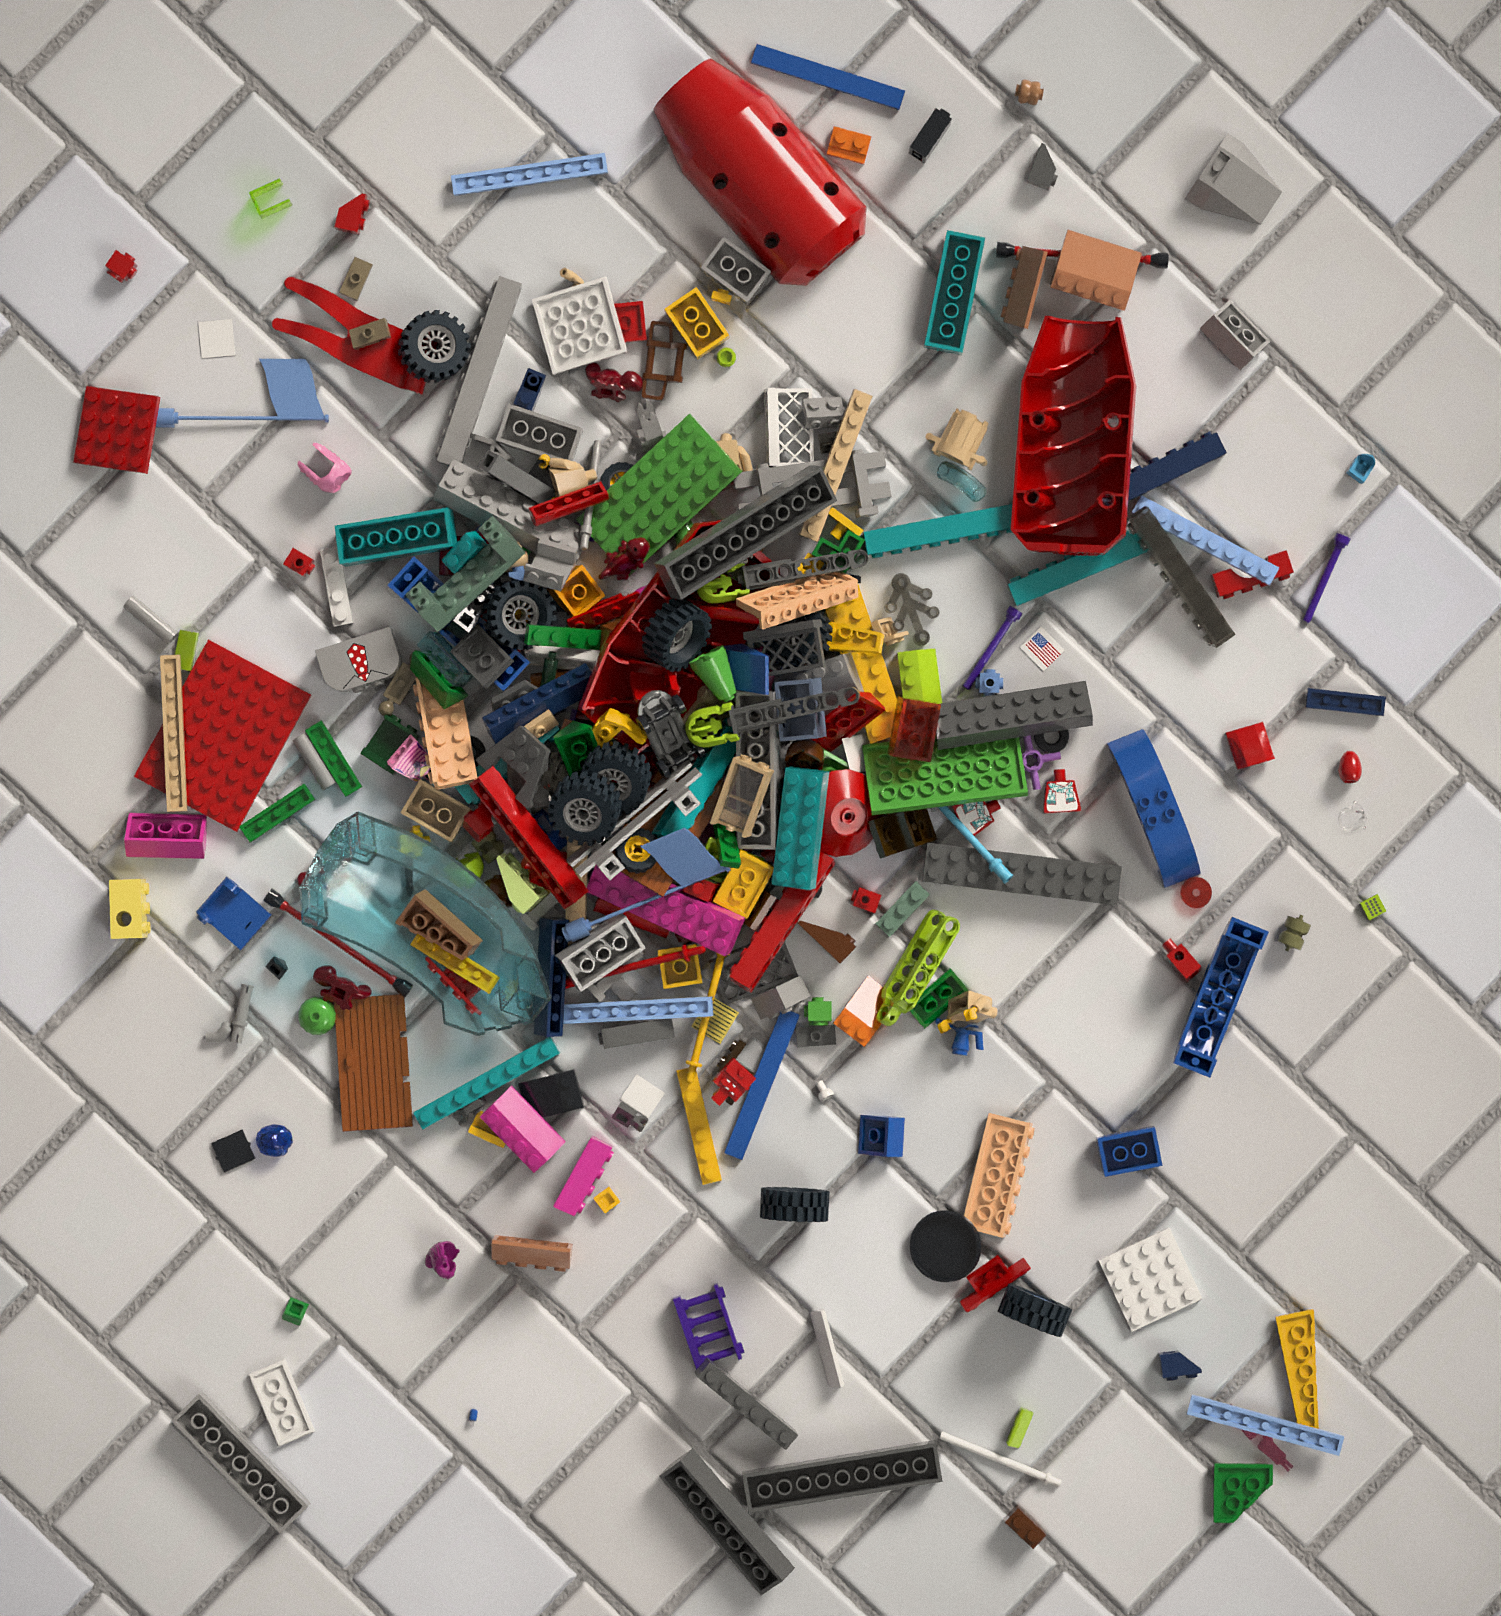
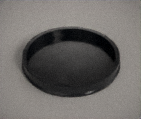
(945, 1246)

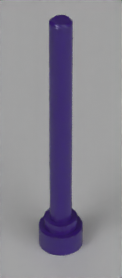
(1340, 542)
(1012, 615)

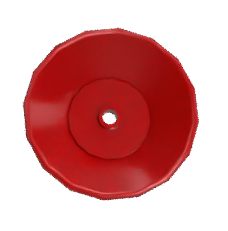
(846, 794)

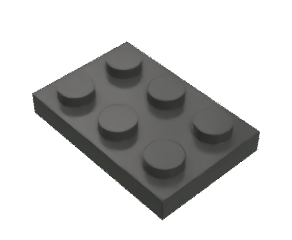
(482, 656)

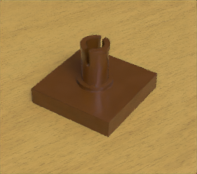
(760, 910)

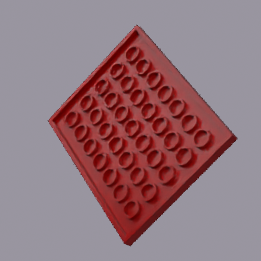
(232, 733)

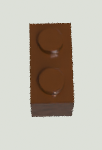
(1025, 1527)

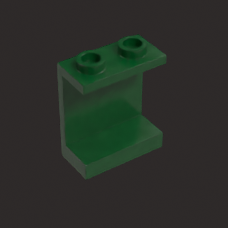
(387, 740)

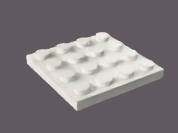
(579, 325)
(1150, 1279)

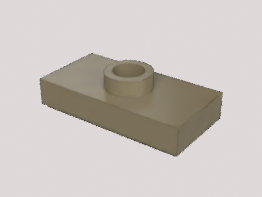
(356, 278)
(369, 333)

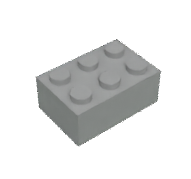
(735, 270)

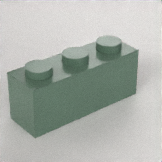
(902, 908)

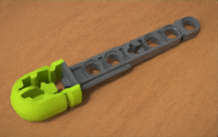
(750, 578)
(740, 717)

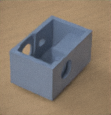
(804, 726)

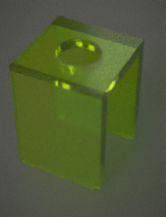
(264, 189)

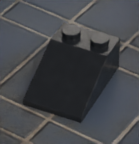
(553, 1093)

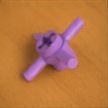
(1037, 765)

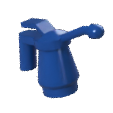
(961, 1041)

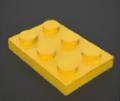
(744, 885)

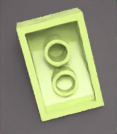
(520, 890)

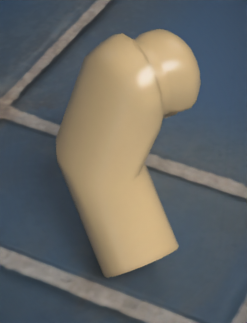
(571, 276)

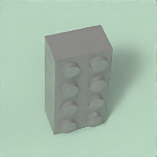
(538, 434)
(600, 952)

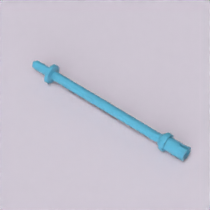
(994, 863)

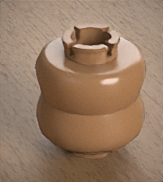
(1029, 92)

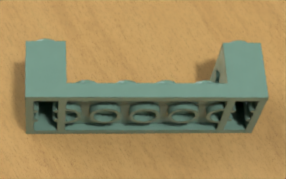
(471, 580)

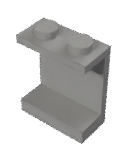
(551, 564)

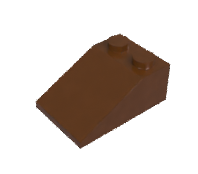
(833, 942)

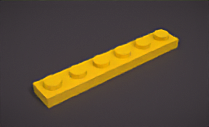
(699, 1128)

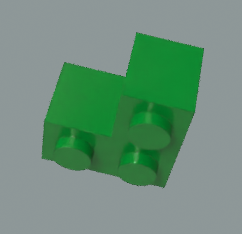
(849, 543)

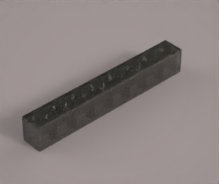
(1180, 577)

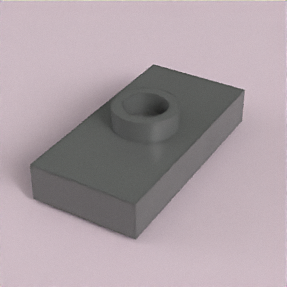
(816, 1036)

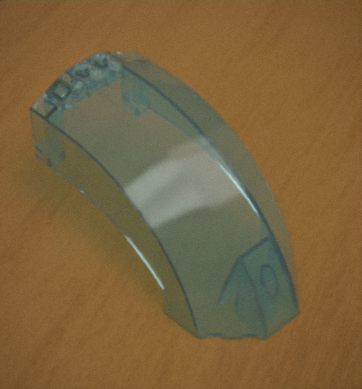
(367, 879)

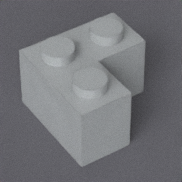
(781, 998)

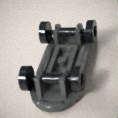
(665, 730)

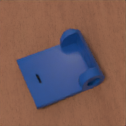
(231, 912)

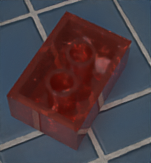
(914, 729)

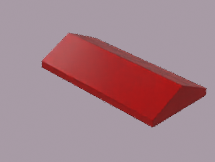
(848, 720)

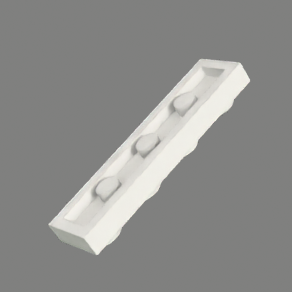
(336, 587)

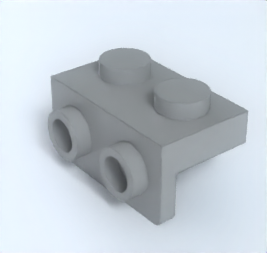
(822, 412)

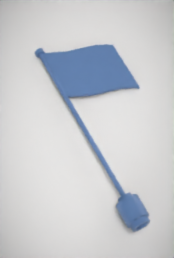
(290, 390)
(681, 858)

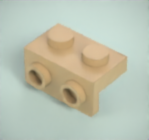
(884, 627)

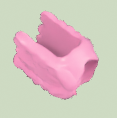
(331, 482)

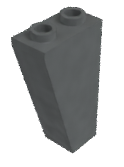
(515, 478)
(636, 1033)

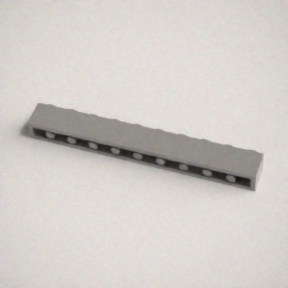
(480, 371)

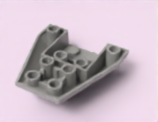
(1235, 184)

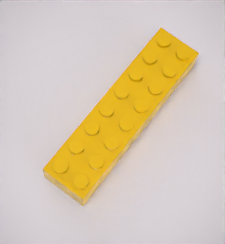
(869, 666)

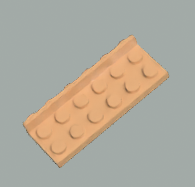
(800, 598)
(446, 740)
(998, 1174)

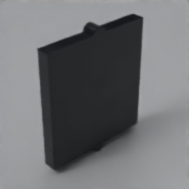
(233, 1150)

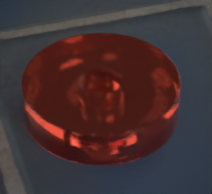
(1204, 896)

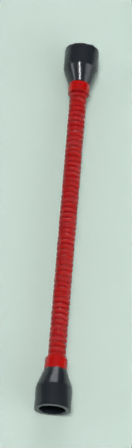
(1006, 250)
(401, 986)

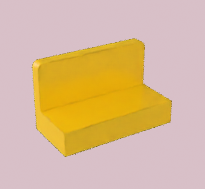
(482, 1130)

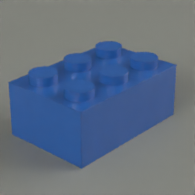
(1129, 1151)

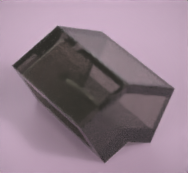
(825, 441)

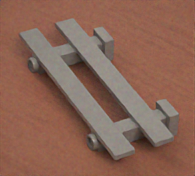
(857, 463)
(675, 792)
(615, 982)

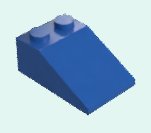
(748, 668)

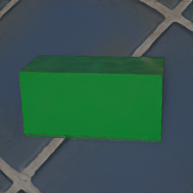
(435, 681)
(575, 744)
(936, 996)

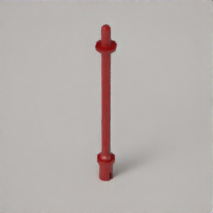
(686, 953)

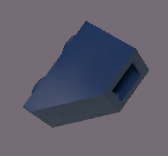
(530, 390)
(1176, 1364)

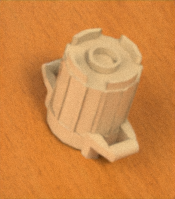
(960, 439)

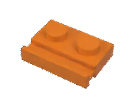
(849, 145)

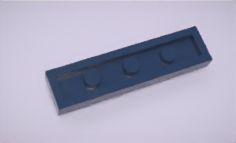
(1345, 702)

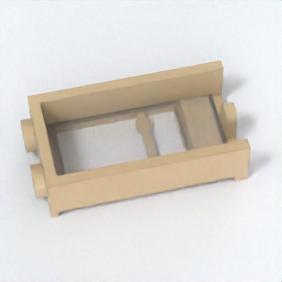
(742, 795)

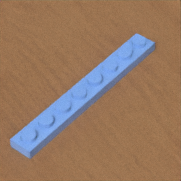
(529, 174)
(1210, 542)
(638, 1010)
(1265, 1425)

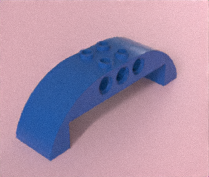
(416, 572)
(1155, 807)
(1218, 996)

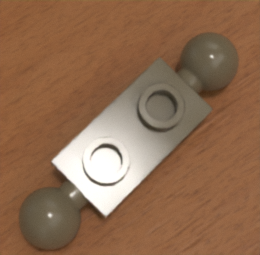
(397, 689)

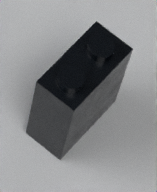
(930, 135)

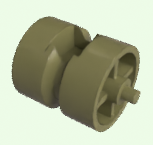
(490, 847)
(1293, 935)

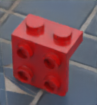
(643, 683)

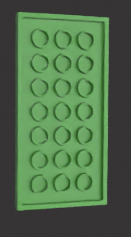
(663, 489)
(951, 778)

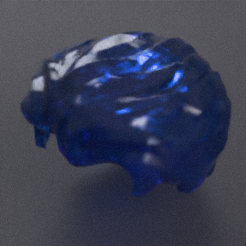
(274, 1140)

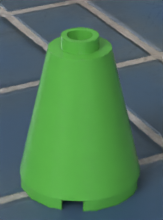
(715, 673)

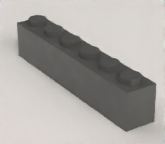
(746, 1403)

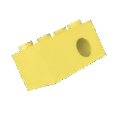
(130, 898)

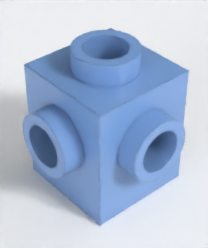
(980, 682)

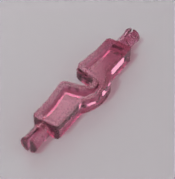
(1270, 1449)

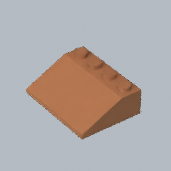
(1095, 270)
(1024, 287)
(531, 1251)

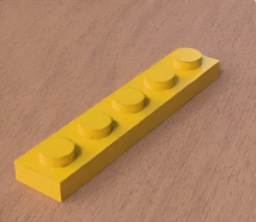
(465, 968)

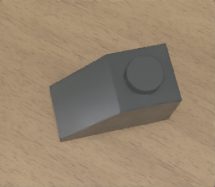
(1043, 169)

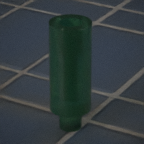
(549, 668)

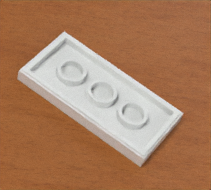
(281, 1402)

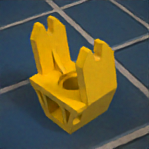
(612, 723)

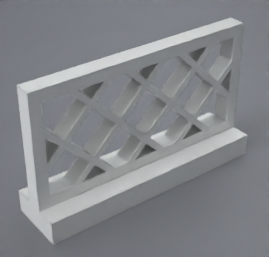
(772, 427)

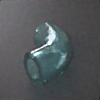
(962, 480)

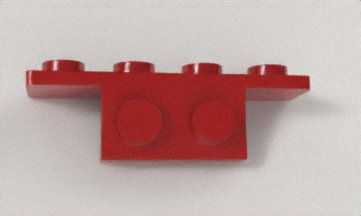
(603, 611)
(462, 988)
(990, 1279)

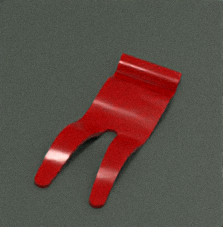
(377, 360)

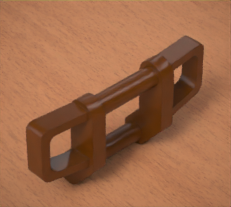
(652, 345)

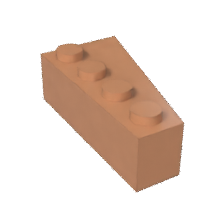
(438, 925)

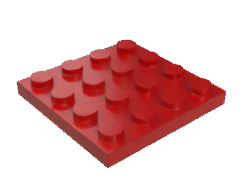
(116, 429)

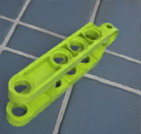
(929, 940)

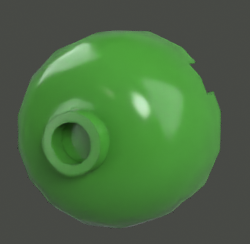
(317, 1016)

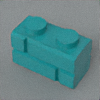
(463, 551)

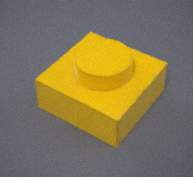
(721, 296)
(607, 1199)

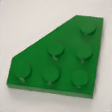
(1237, 1488)

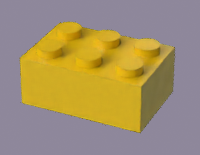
(696, 323)

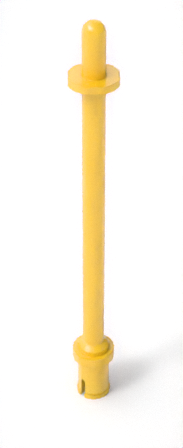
(694, 1062)

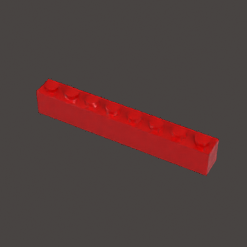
(529, 837)
(776, 929)

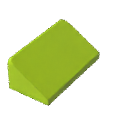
(186, 648)
(1019, 1427)

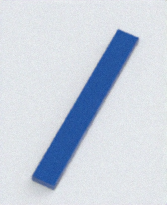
(828, 77)
(761, 1086)

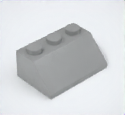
(1234, 335)

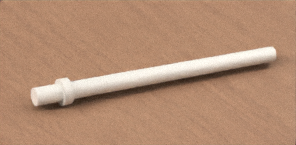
(1047, 1478)

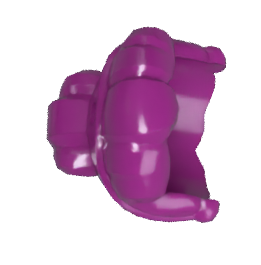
(441, 1258)

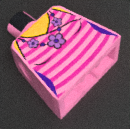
(410, 760)

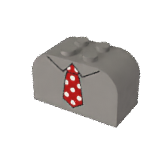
(360, 661)

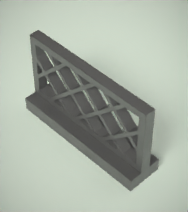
(787, 631)
(734, 958)

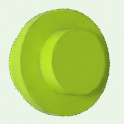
(726, 357)

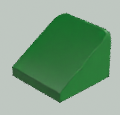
(295, 1311)

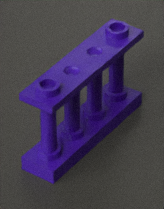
(689, 1324)

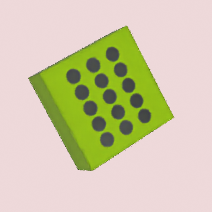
(1373, 907)

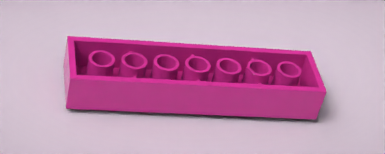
(677, 912)

